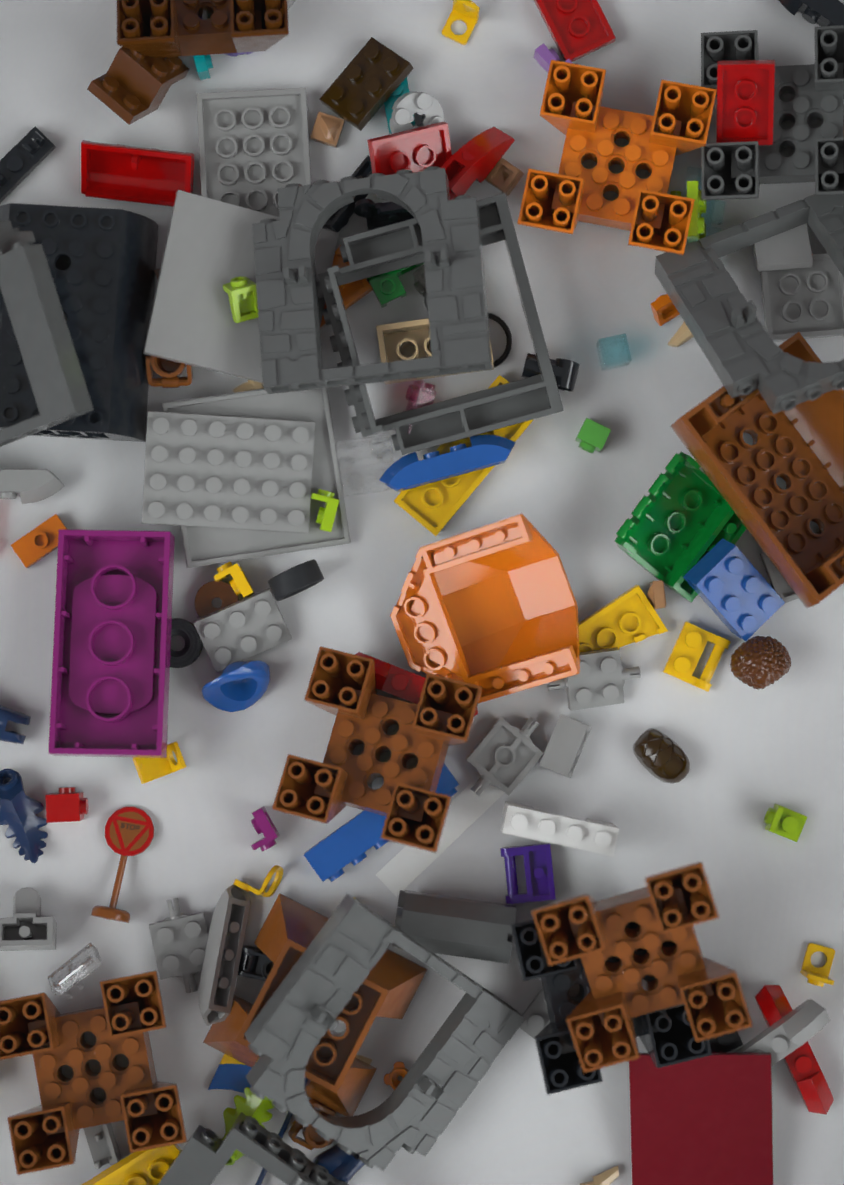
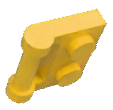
(688, 651)

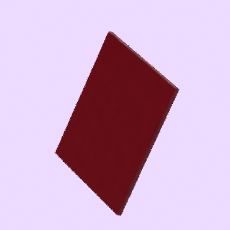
(702, 1120)

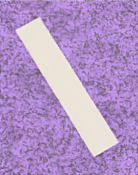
(461, 815)

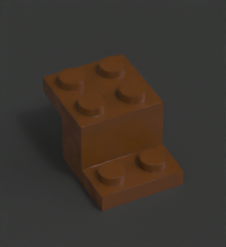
(137, 83)

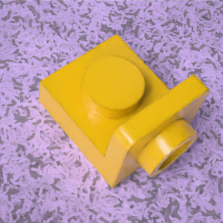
(239, 582)

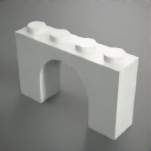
(560, 830)

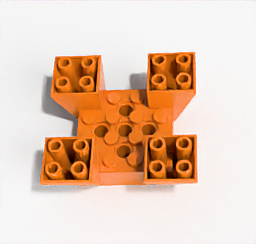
(576, 193)

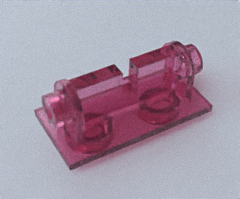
(419, 396)

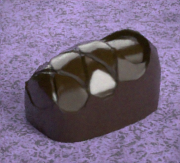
(661, 756)

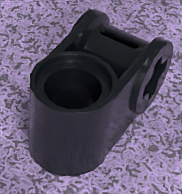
(257, 965)

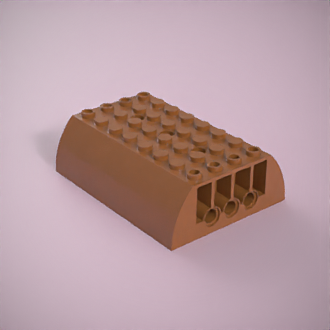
(793, 444)

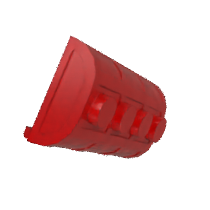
(135, 173)

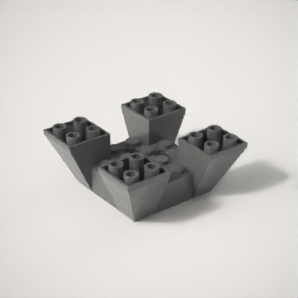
(739, 168)

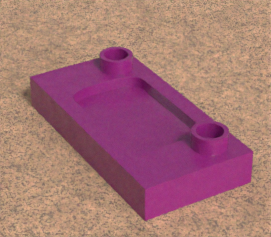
(112, 644)

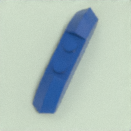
(412, 473)

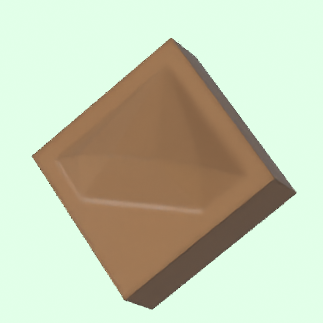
(327, 129)
(504, 176)
(656, 594)

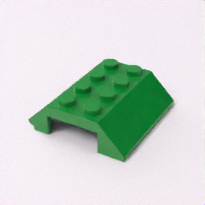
(678, 524)

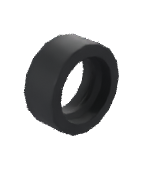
(296, 580)

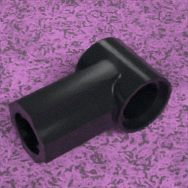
(564, 371)

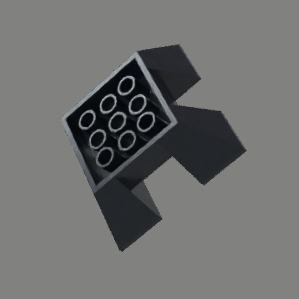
(663, 1032)

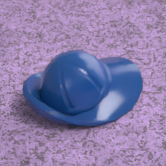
(238, 686)

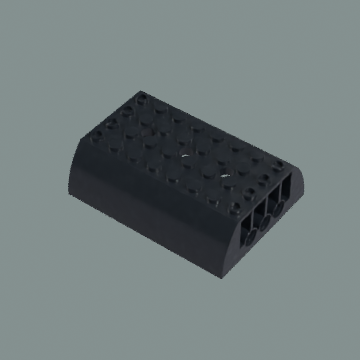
(107, 311)

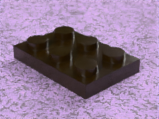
(366, 83)

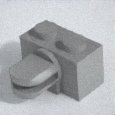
(27, 927)

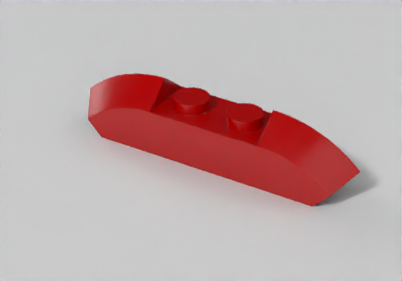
(398, 681)
(801, 1062)

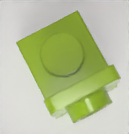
(242, 298)
(326, 515)
(784, 822)

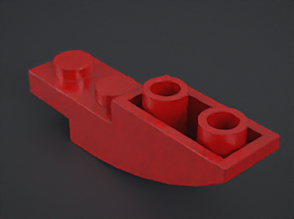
(475, 160)

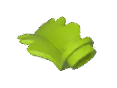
(250, 1106)

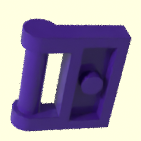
(537, 873)

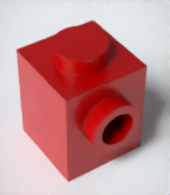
(66, 806)

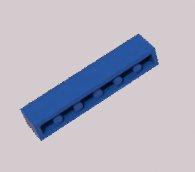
(357, 836)

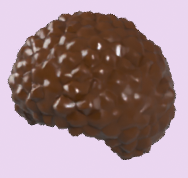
(760, 661)

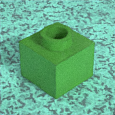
(592, 436)

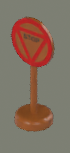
(128, 834)

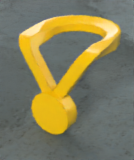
(279, 873)

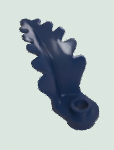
(21, 816)

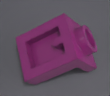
(263, 824)

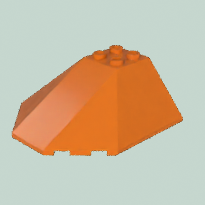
(490, 610)

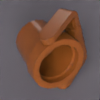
(168, 371)
(312, 1138)

